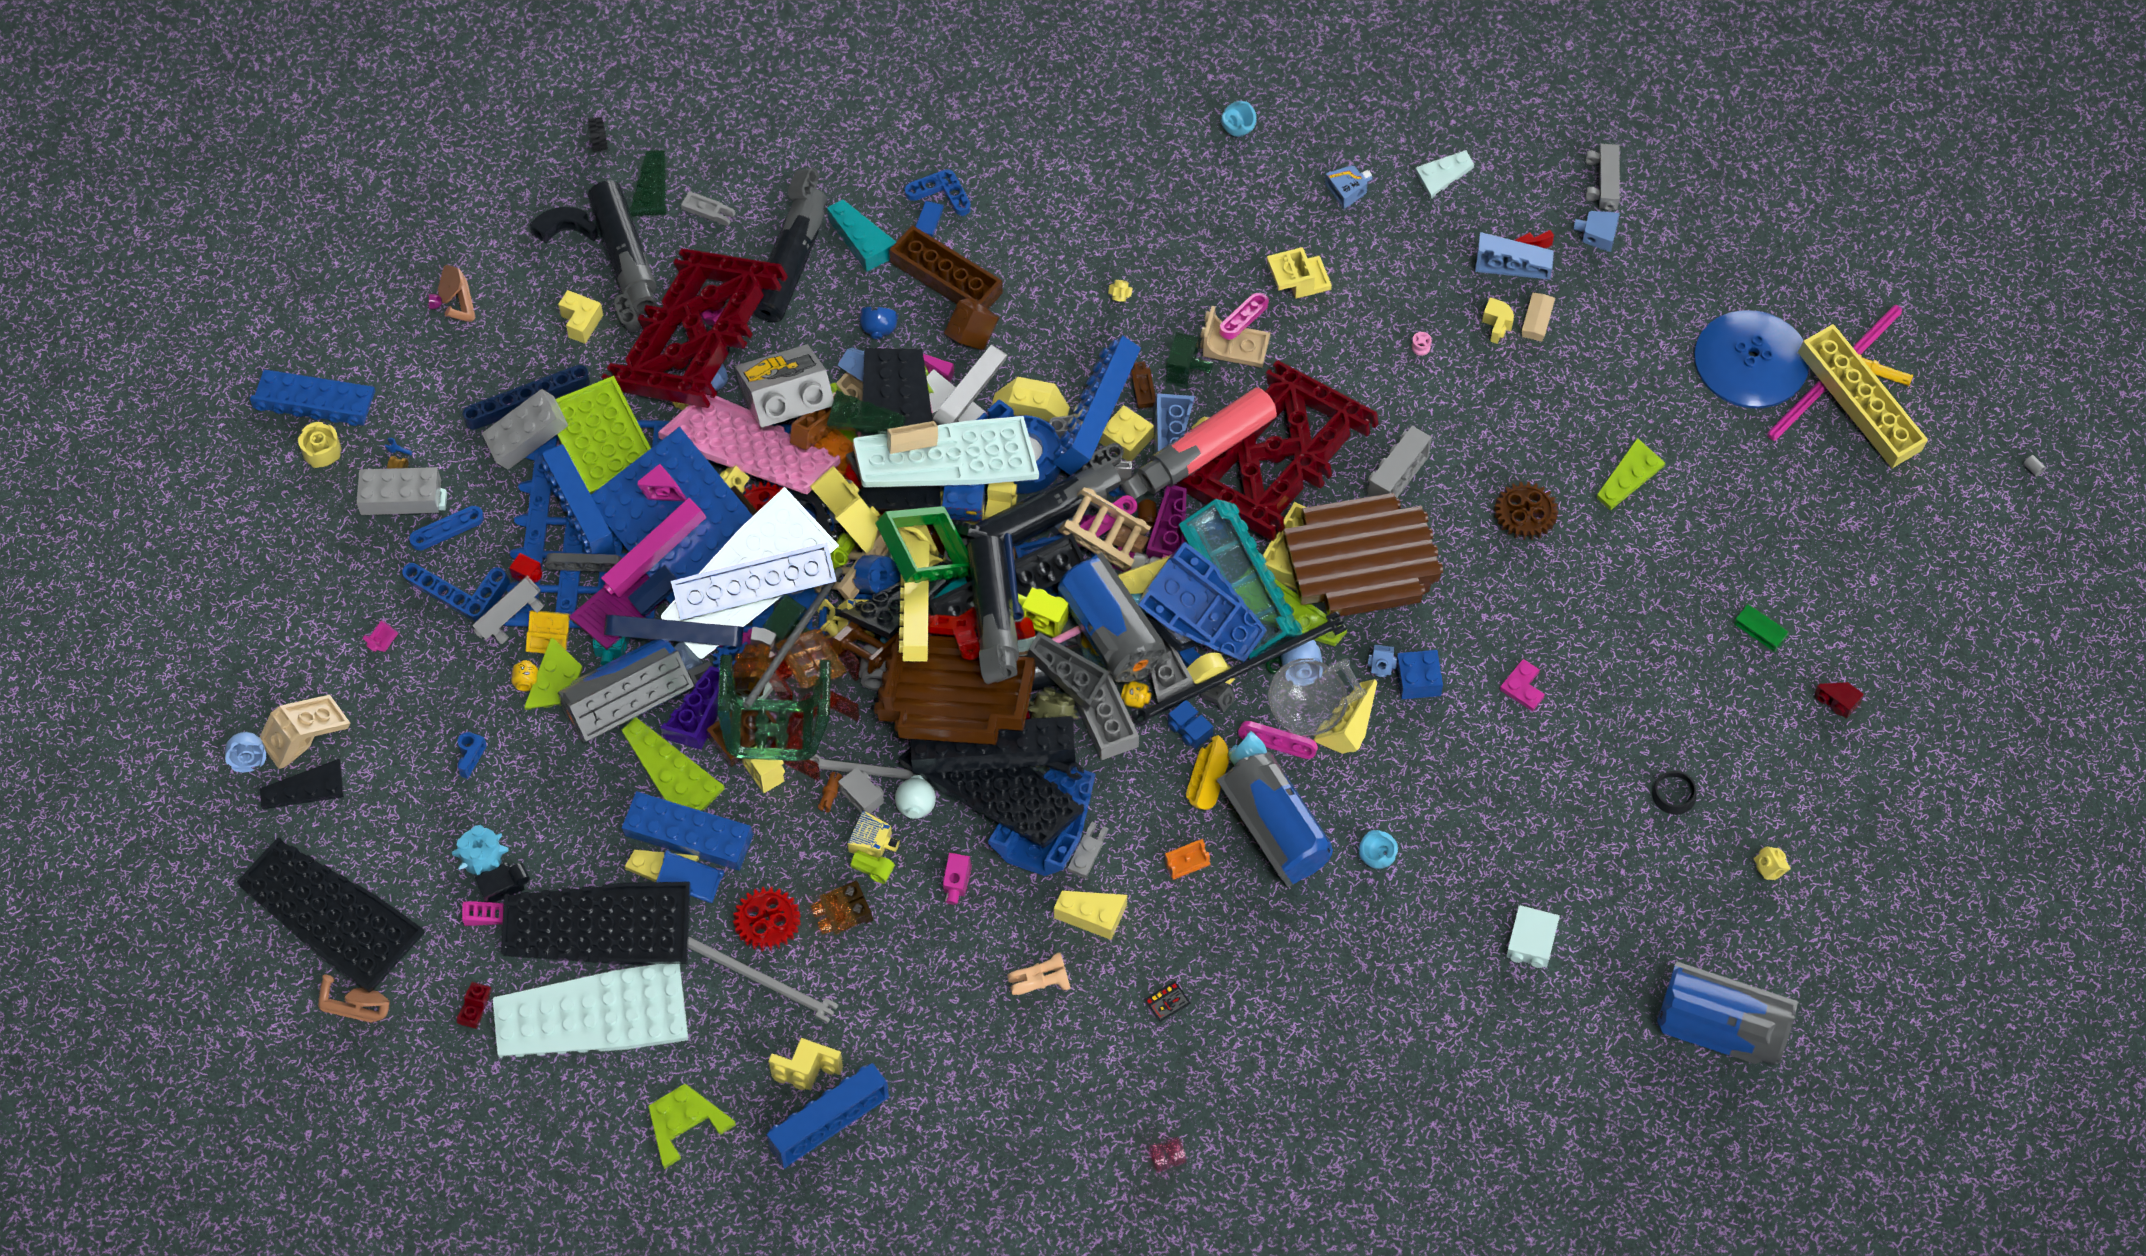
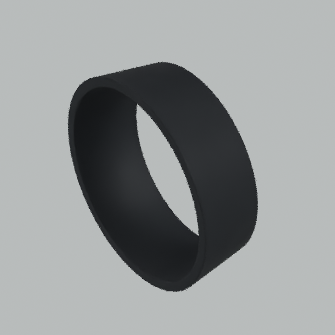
(1669, 808)

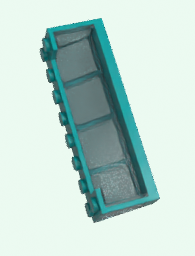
(1224, 540)

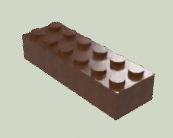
(944, 269)

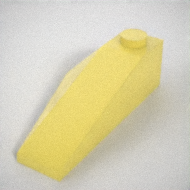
(1352, 727)

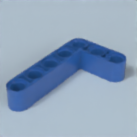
(454, 594)

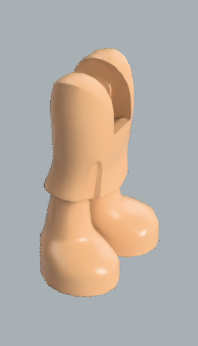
(1035, 979)

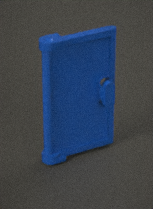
(703, 878)

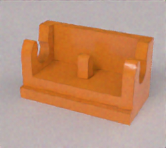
(1187, 859)

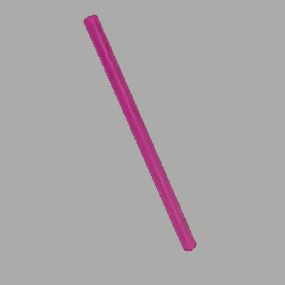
(1788, 419)

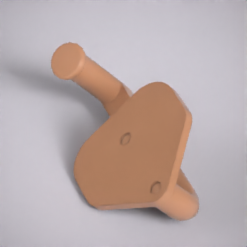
(450, 284)
(356, 996)

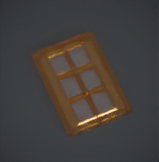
(806, 654)

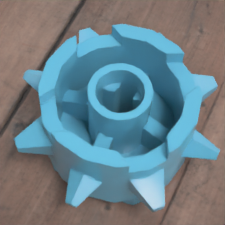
(479, 850)

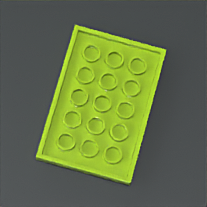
(601, 432)

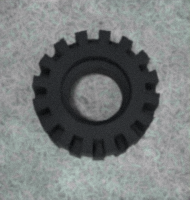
(598, 134)

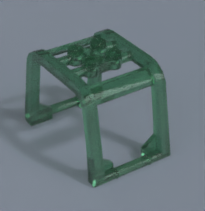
(732, 730)

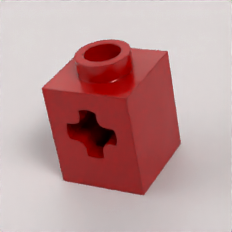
(525, 566)

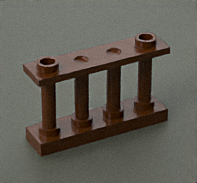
(846, 637)

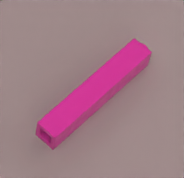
(653, 548)

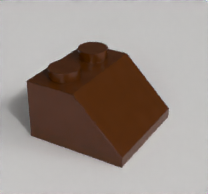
(971, 324)

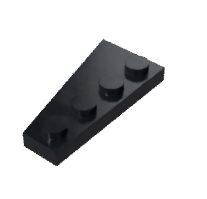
(968, 529)
(309, 786)

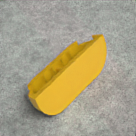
(1209, 766)

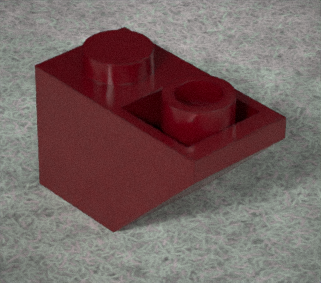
(1840, 697)

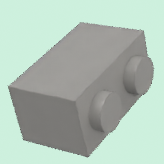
(861, 791)

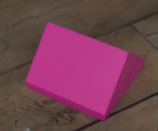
(660, 486)

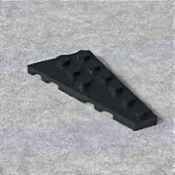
(883, 611)

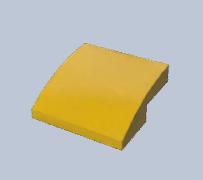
(545, 626)

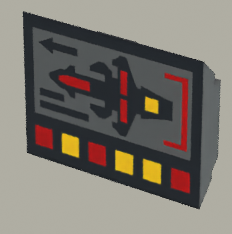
(1167, 1001)

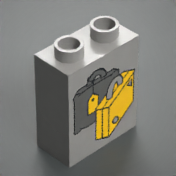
(784, 385)

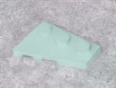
(1440, 173)

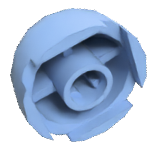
(245, 751)

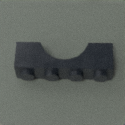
(814, 504)

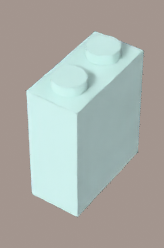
(1532, 936)

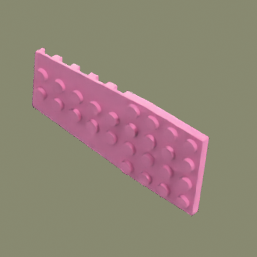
(733, 437)

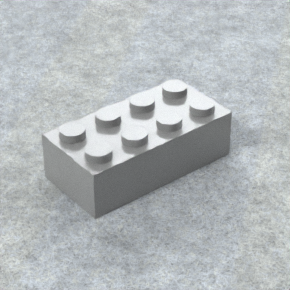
(525, 429)
(1401, 464)
(398, 491)
(1109, 722)

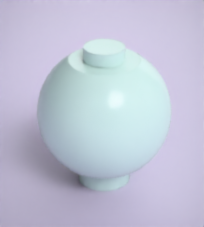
(915, 797)

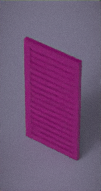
(593, 612)

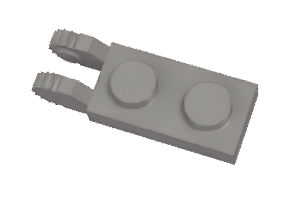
(707, 208)
(1087, 852)

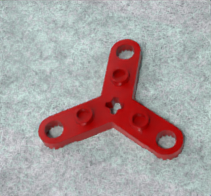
(961, 627)

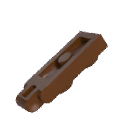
(1143, 385)

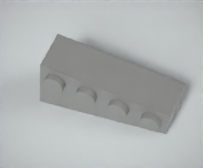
(1170, 675)

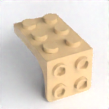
(1246, 348)

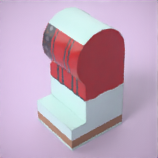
(1025, 634)

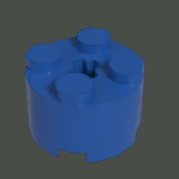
(875, 573)

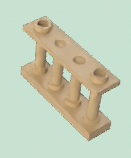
(1090, 541)
(847, 586)

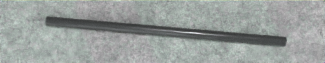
(790, 641)

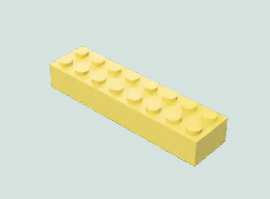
(1862, 396)

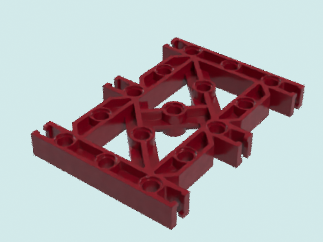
(743, 287)
(1291, 391)

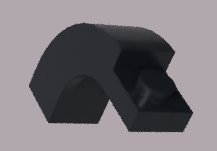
(562, 219)

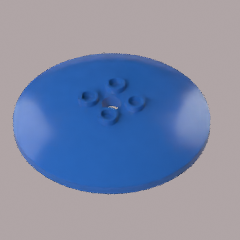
(1747, 380)

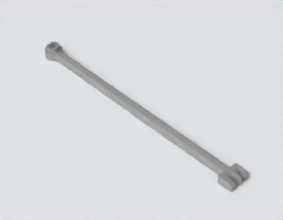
(869, 769)
(765, 980)

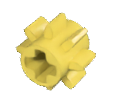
(1120, 290)

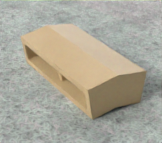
(1537, 316)
(912, 437)

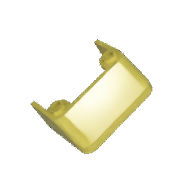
(848, 507)

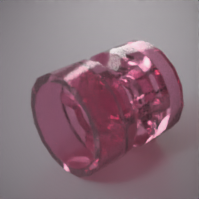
(1174, 1151)

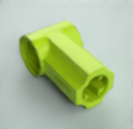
(840, 554)
(877, 868)

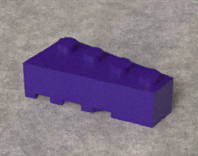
(696, 713)

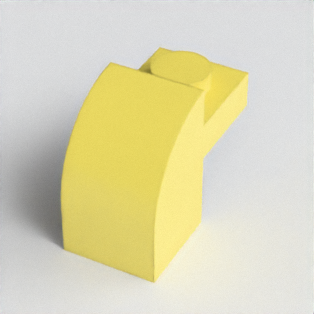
(1500, 316)
(1207, 667)

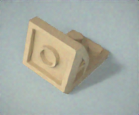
(295, 725)

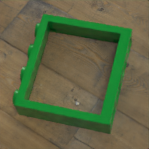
(939, 517)

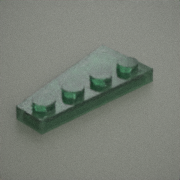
(651, 186)
(861, 416)

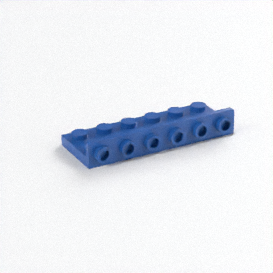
(313, 397)

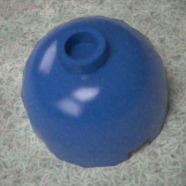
(878, 322)

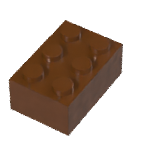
(747, 738)

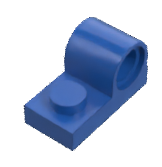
(471, 754)

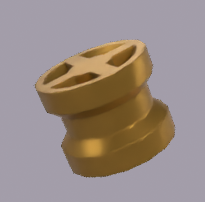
(394, 462)

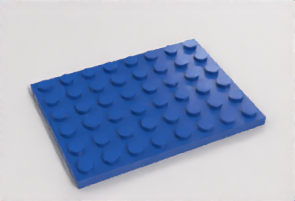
(635, 517)

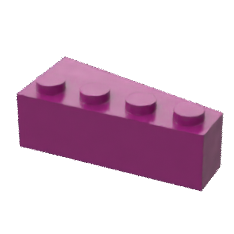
(1166, 532)

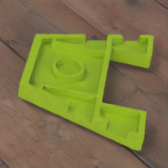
(680, 1112)

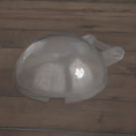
(1311, 696)

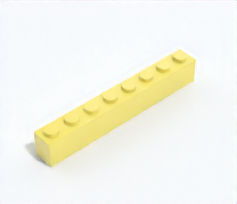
(915, 608)

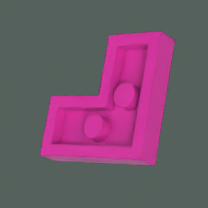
(1519, 687)

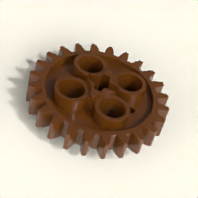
(1526, 510)

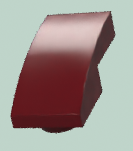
(474, 1005)

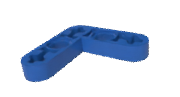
(940, 185)

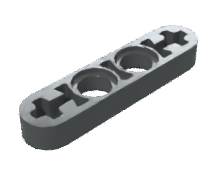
(581, 562)

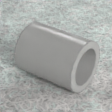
(2034, 465)

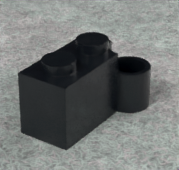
(502, 881)

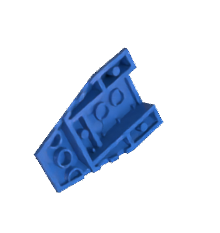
(1201, 605)
(1052, 859)

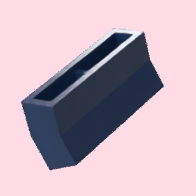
(653, 590)

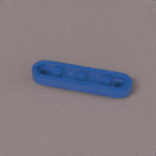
(446, 528)

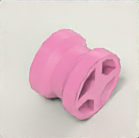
(1423, 339)

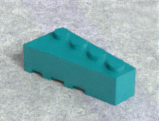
(861, 236)

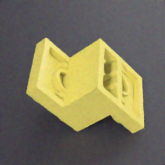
(1295, 271)
(805, 1064)

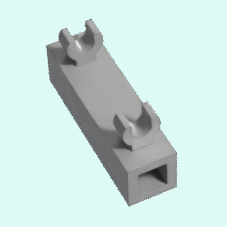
(1609, 176)
(505, 608)

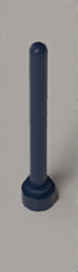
(1018, 611)

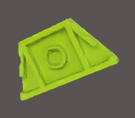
(555, 673)

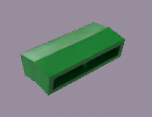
(1761, 628)

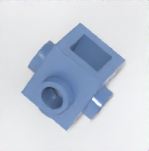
(1382, 660)

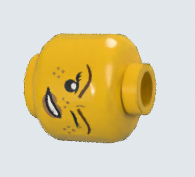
(524, 675)
(1136, 694)

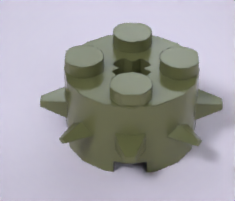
(1052, 704)

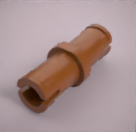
(830, 792)

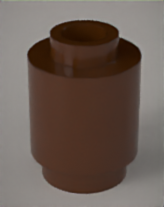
(1147, 511)

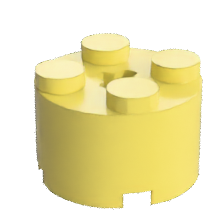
(319, 444)

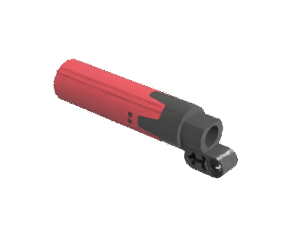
(1202, 443)

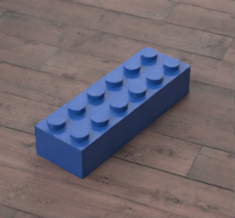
(577, 502)
(687, 830)
(827, 1115)

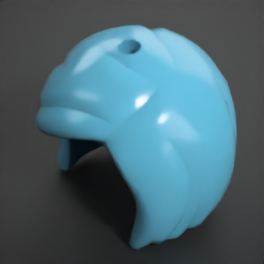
(1238, 118)
(1249, 746)
(1376, 844)

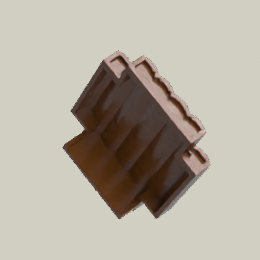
(1362, 555)
(949, 696)

